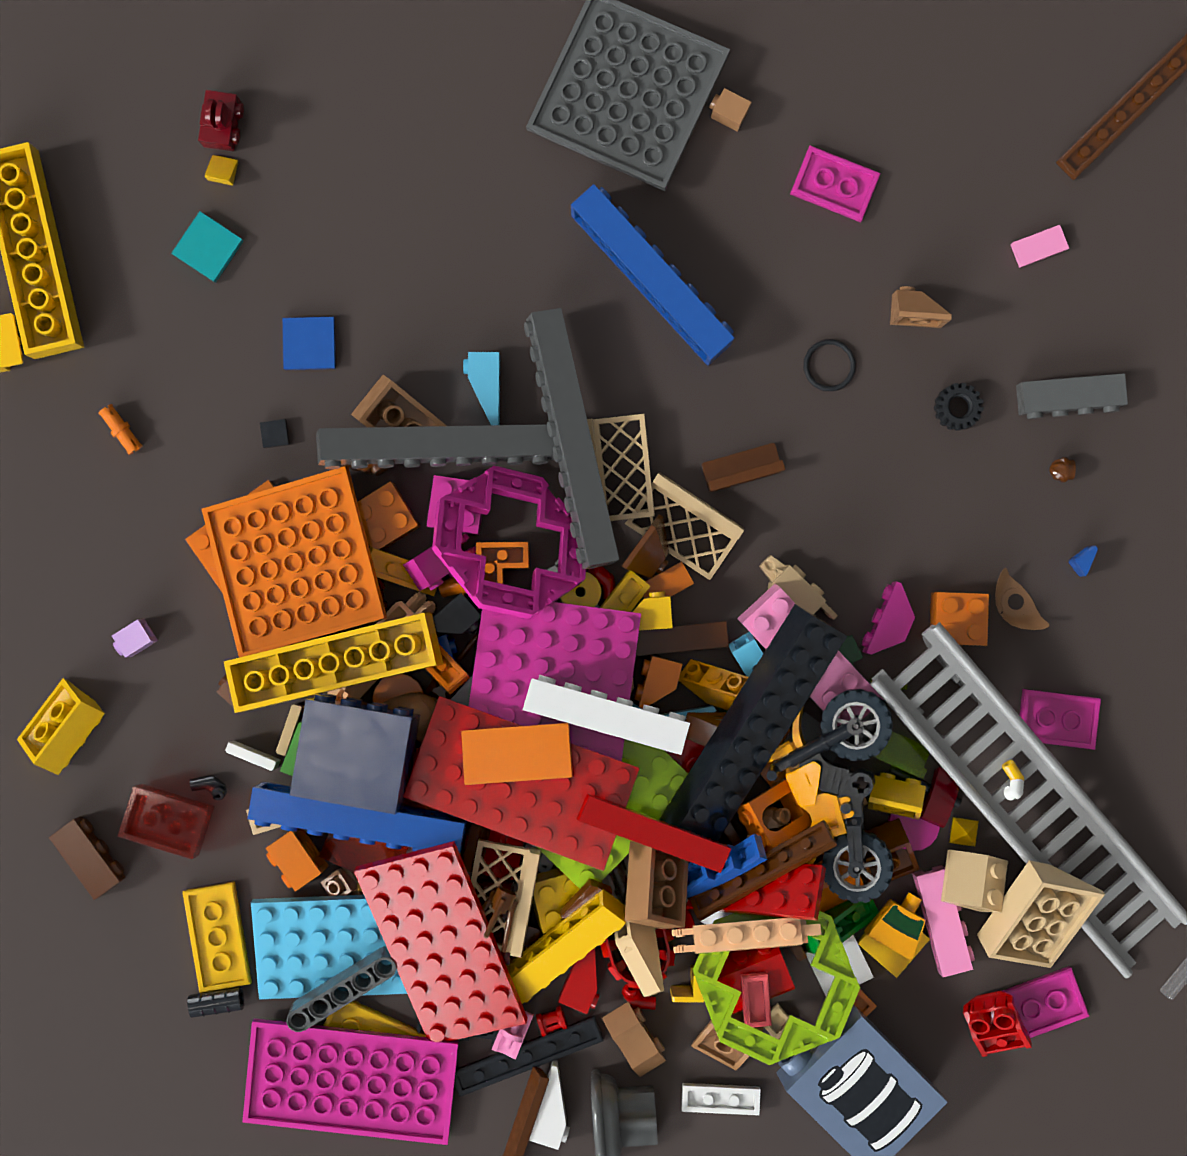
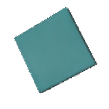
(207, 247)

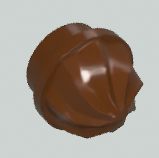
(1063, 469)

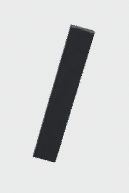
(531, 1053)

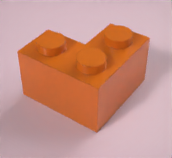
(503, 556)

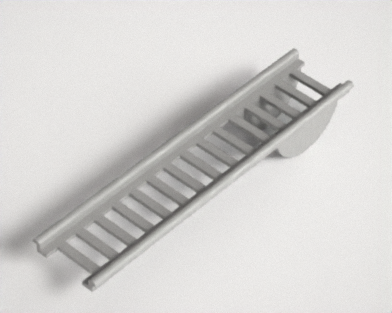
(975, 684)

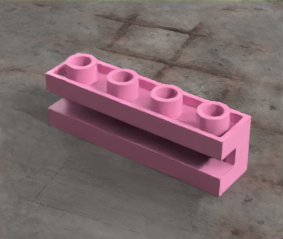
(943, 924)

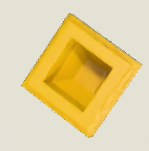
(963, 831)

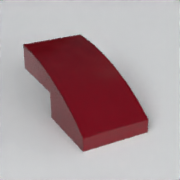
(940, 800)

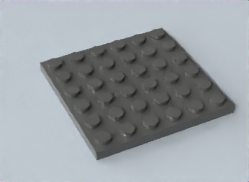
(628, 90)

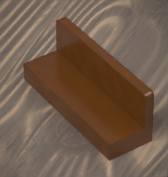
(742, 467)

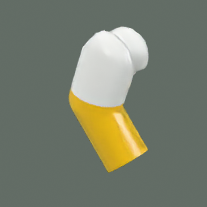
(1016, 778)

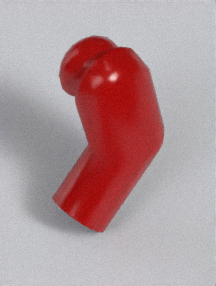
(605, 578)
(636, 999)

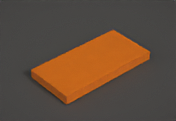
(517, 753)

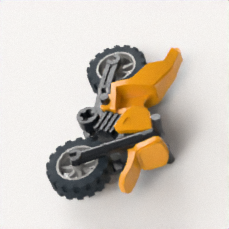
(830, 790)

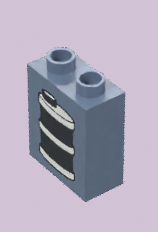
(862, 1089)

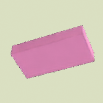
(1039, 246)

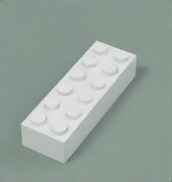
(606, 716)

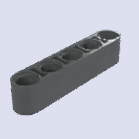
(336, 998)

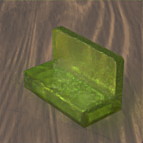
(905, 755)

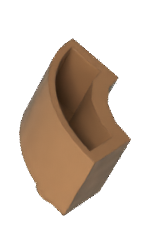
(634, 1039)

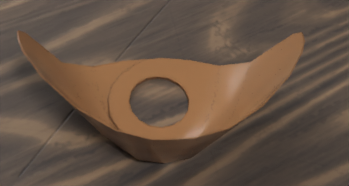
(1027, 616)

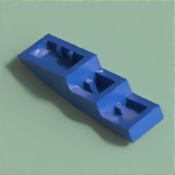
(740, 860)

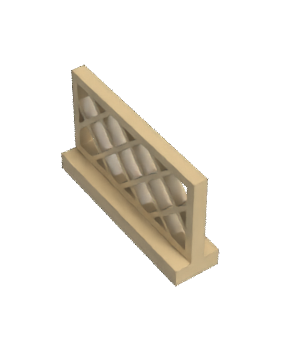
(594, 427)
(702, 511)
(525, 890)

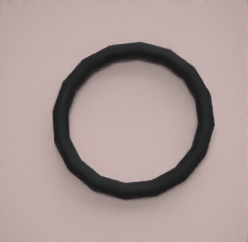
(829, 342)

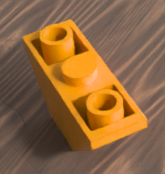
(712, 683)

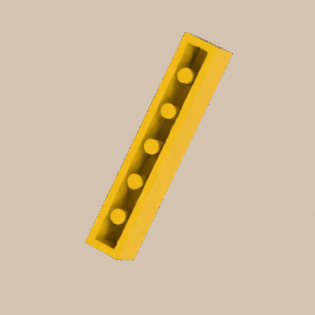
(566, 944)

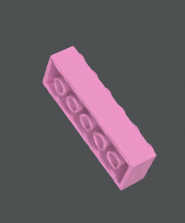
(763, 622)

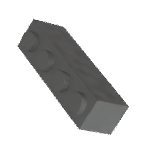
(1071, 394)

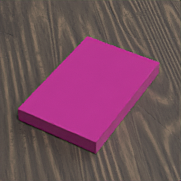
(835, 183)
(1061, 718)
(1049, 1001)

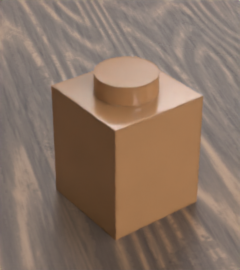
(729, 109)

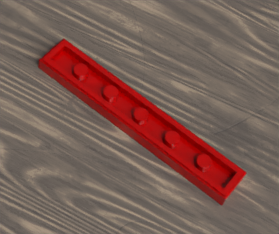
(653, 833)

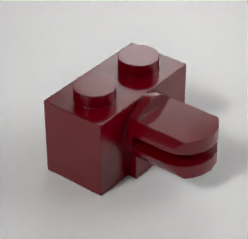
(220, 120)

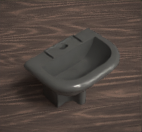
(621, 1115)

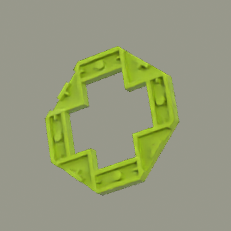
(797, 1034)

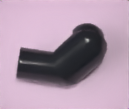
(211, 784)

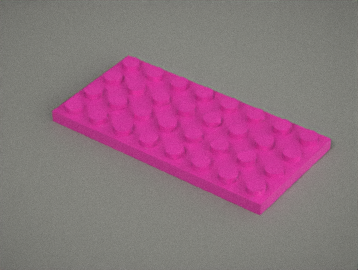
(350, 1082)

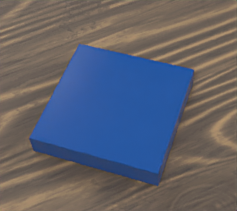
(309, 343)

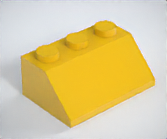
(60, 727)

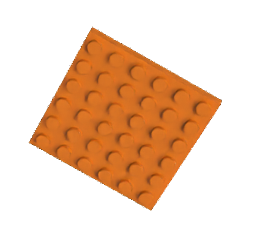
(294, 562)

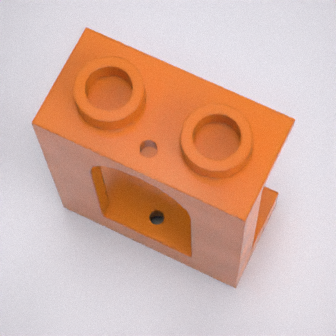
(751, 815)

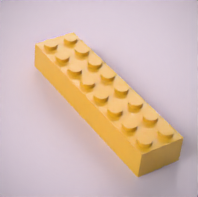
(34, 257)
(333, 662)

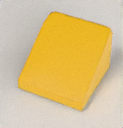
(221, 170)

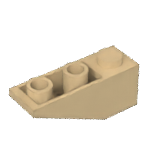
(641, 953)

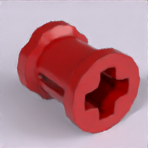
(551, 1021)

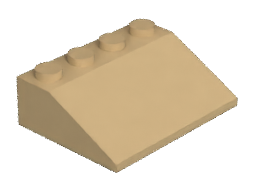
(1039, 916)

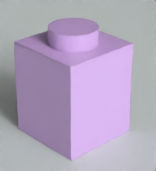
(133, 638)

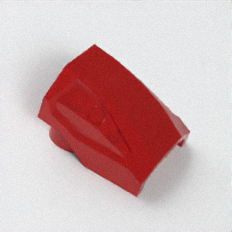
(995, 1023)

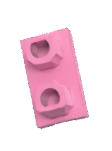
(510, 1039)

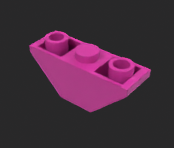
(891, 621)

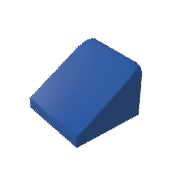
(1083, 560)

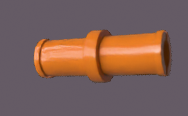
(120, 429)

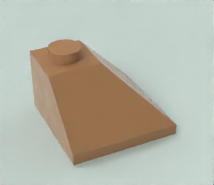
(916, 309)
(709, 1044)

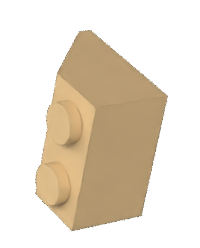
(974, 881)

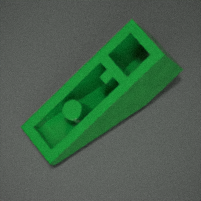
(848, 920)

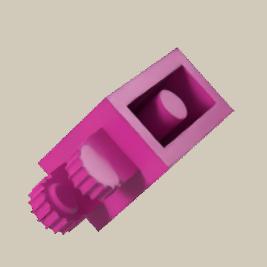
(428, 569)

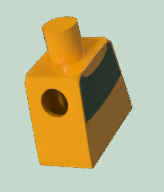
(898, 926)

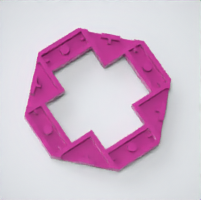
(470, 567)

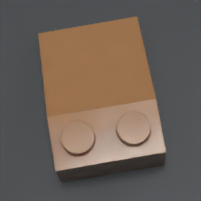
(392, 407)

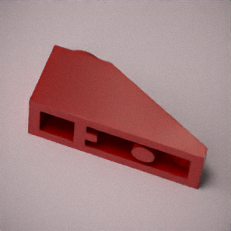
(581, 985)

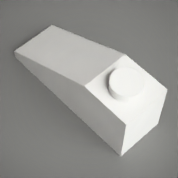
(550, 1123)

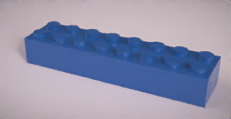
(651, 274)
(409, 827)

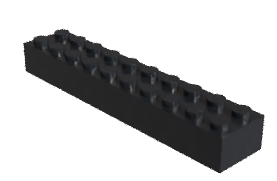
(754, 724)

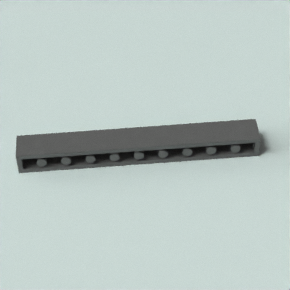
(571, 439)
(433, 445)

